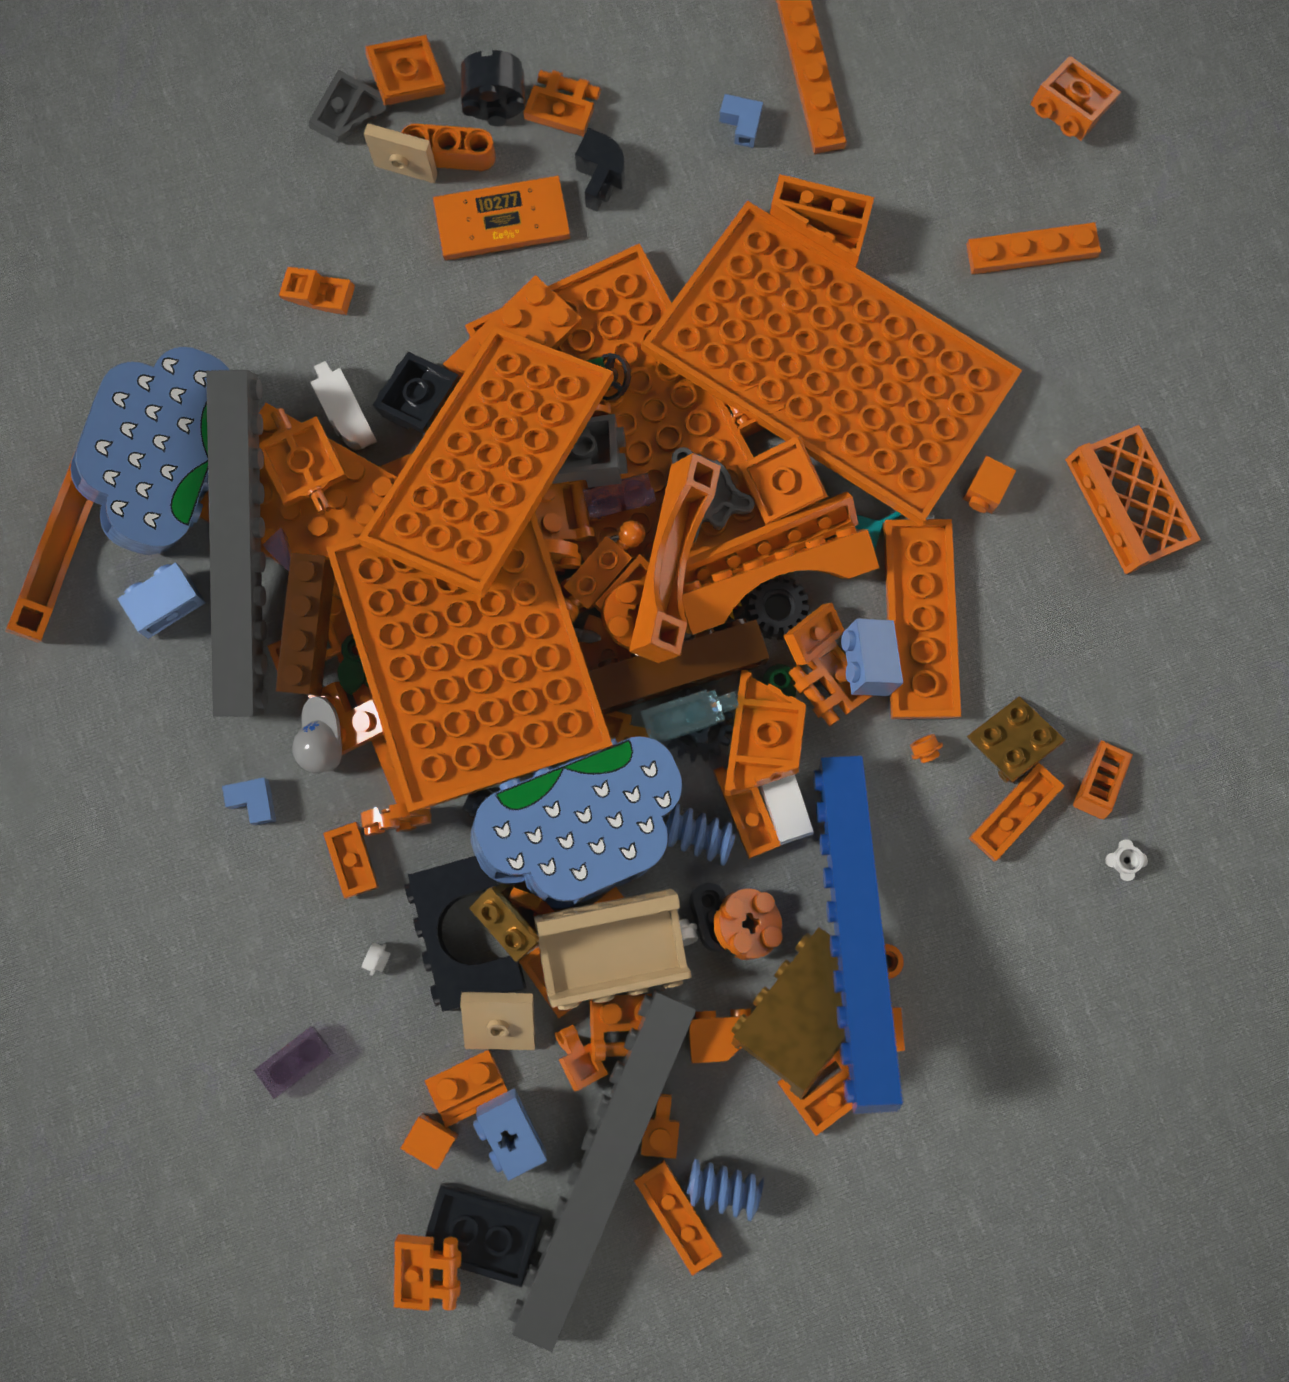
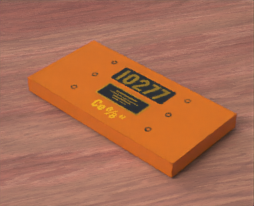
(501, 217)

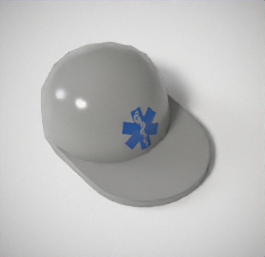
(319, 741)

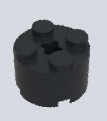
(492, 87)

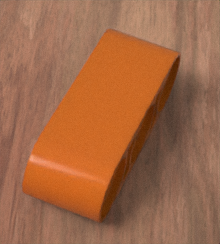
(465, 143)

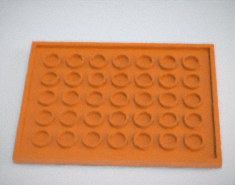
(466, 680)

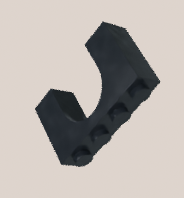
(434, 894)

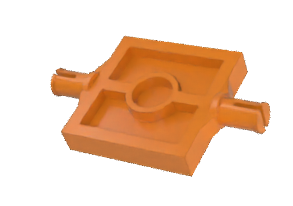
(301, 461)

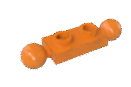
(602, 567)

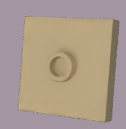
(401, 153)
(498, 1021)

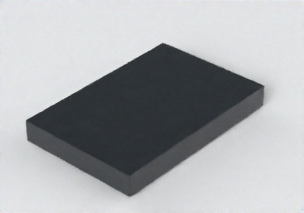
(491, 1234)

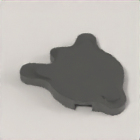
(727, 498)

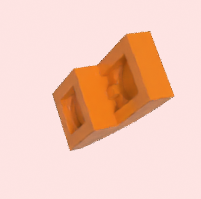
(315, 291)

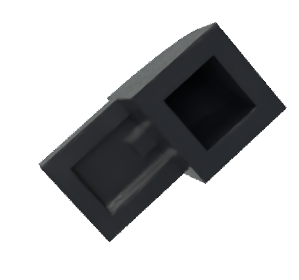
(604, 162)

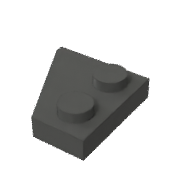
(346, 107)

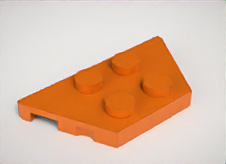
(764, 736)

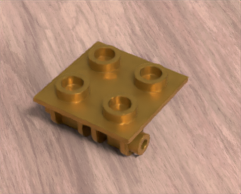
(1015, 739)

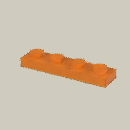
(1033, 248)

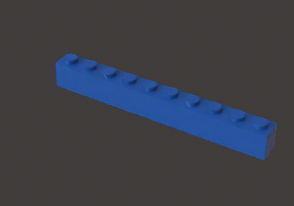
(858, 937)

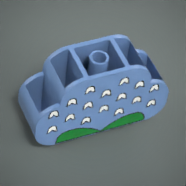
(148, 449)
(580, 824)

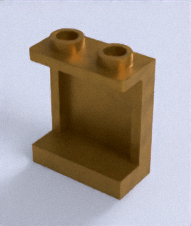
(508, 924)

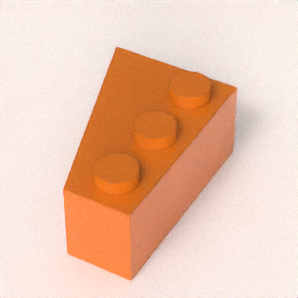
(823, 214)

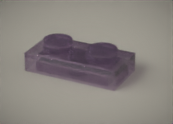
(293, 1062)

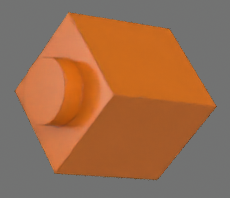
(989, 485)

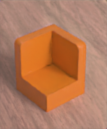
(429, 1141)

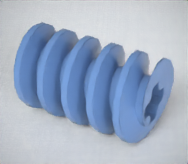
(700, 834)
(724, 1189)

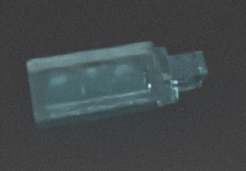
(687, 714)

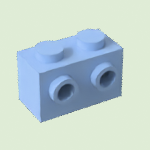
(160, 600)

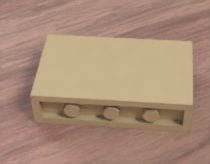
(612, 948)

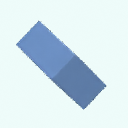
(743, 114)
(255, 795)

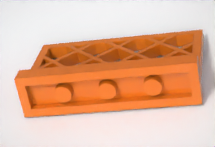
(1107, 506)

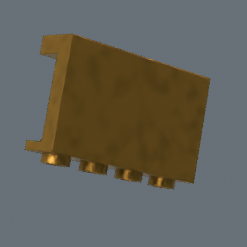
(796, 1019)

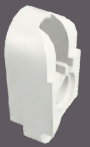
(342, 407)

